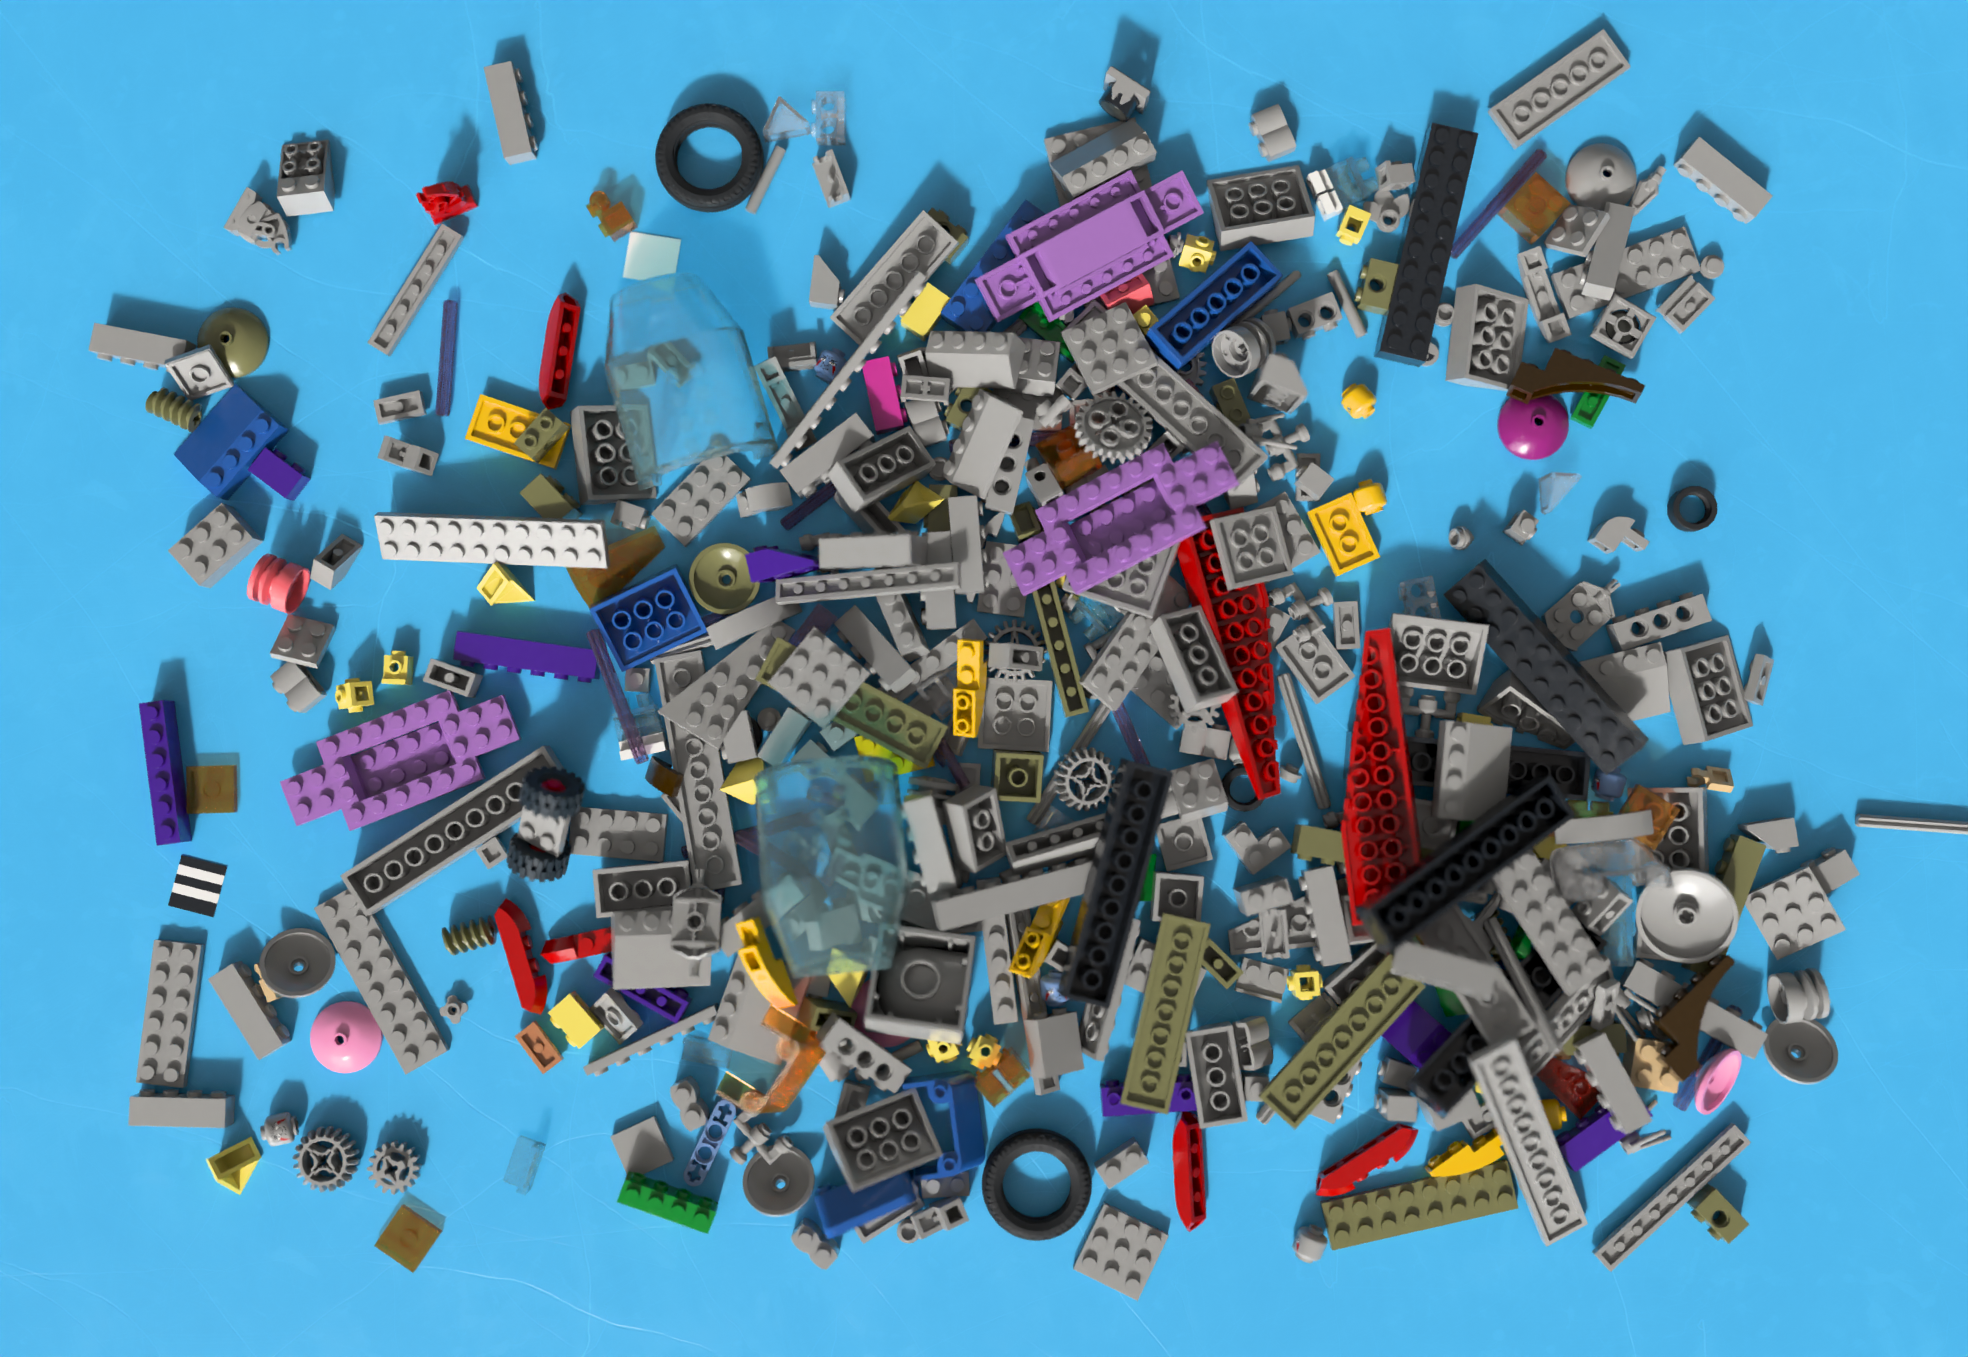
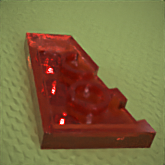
(1569, 1086)

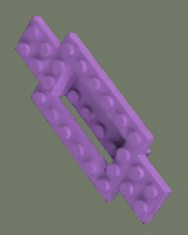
(1082, 240)
(1126, 528)
(404, 769)

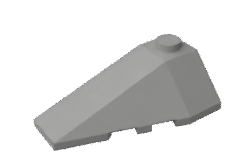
(1513, 704)

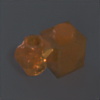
(615, 220)

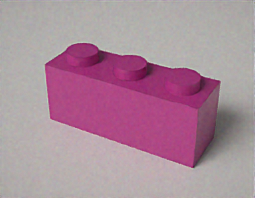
(884, 395)

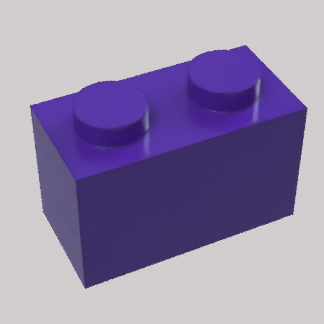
(279, 474)

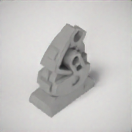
(257, 222)

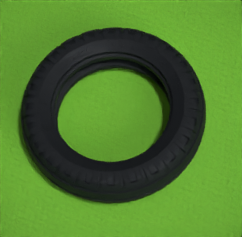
(701, 117)
(1036, 1227)

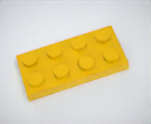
(501, 424)

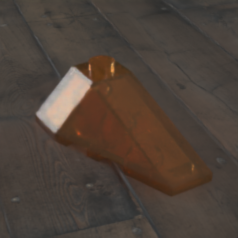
(626, 560)

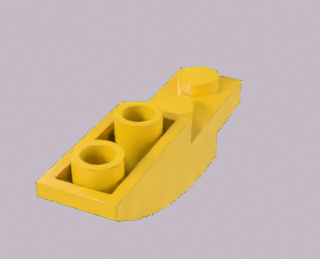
(970, 689)
(1038, 938)
(760, 964)
(1464, 1158)

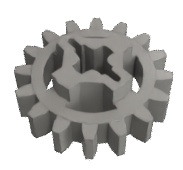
(1201, 715)
(390, 1159)

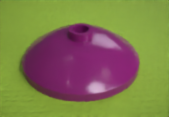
(1523, 436)

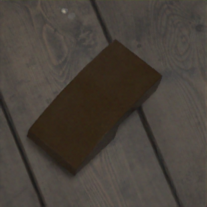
(663, 777)

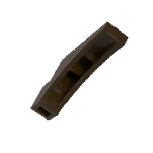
(1571, 374)
(1683, 1017)

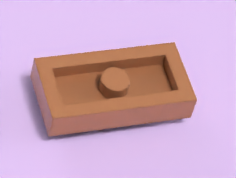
(539, 1047)

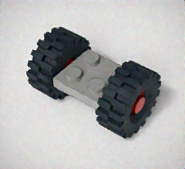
(548, 803)

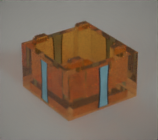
(1002, 1079)

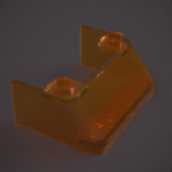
(797, 1047)

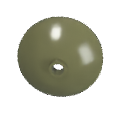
(247, 340)
(707, 579)

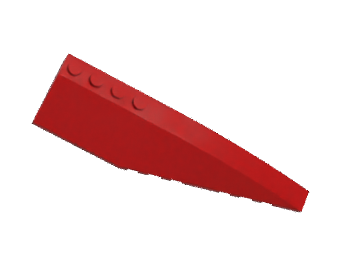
(1241, 631)
(1380, 802)

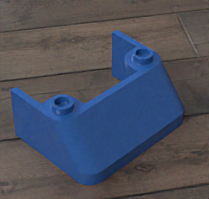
(961, 1093)
(846, 1210)

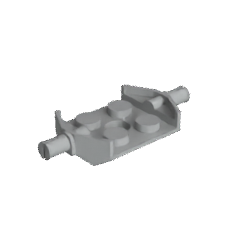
(1593, 605)
(704, 940)

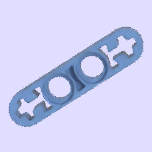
(709, 1141)

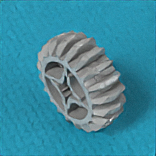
(1014, 636)
(1082, 788)
(311, 1148)

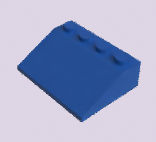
(230, 442)
(648, 618)

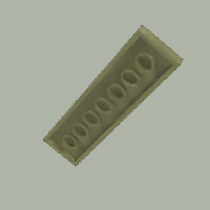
(874, 715)
(1165, 1013)
(1339, 1042)
(1418, 1205)

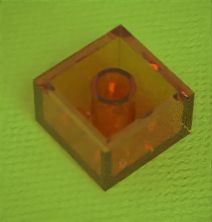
(1533, 208)
(1067, 458)

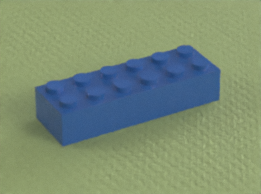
(1213, 306)
(967, 307)

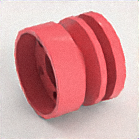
(278, 583)

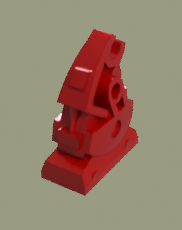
(446, 200)

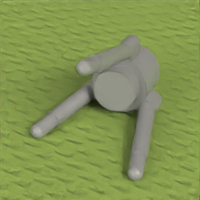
(1254, 432)
(1622, 1004)
(1633, 1142)

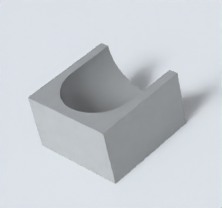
(924, 988)

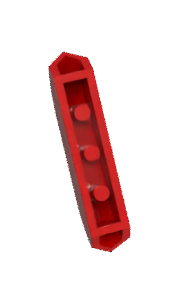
(558, 351)
(577, 945)
(518, 946)
(1374, 1154)
(1189, 1170)

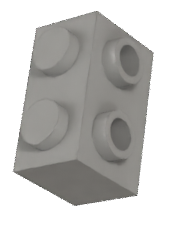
(1602, 911)

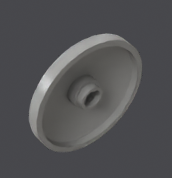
(1687, 920)

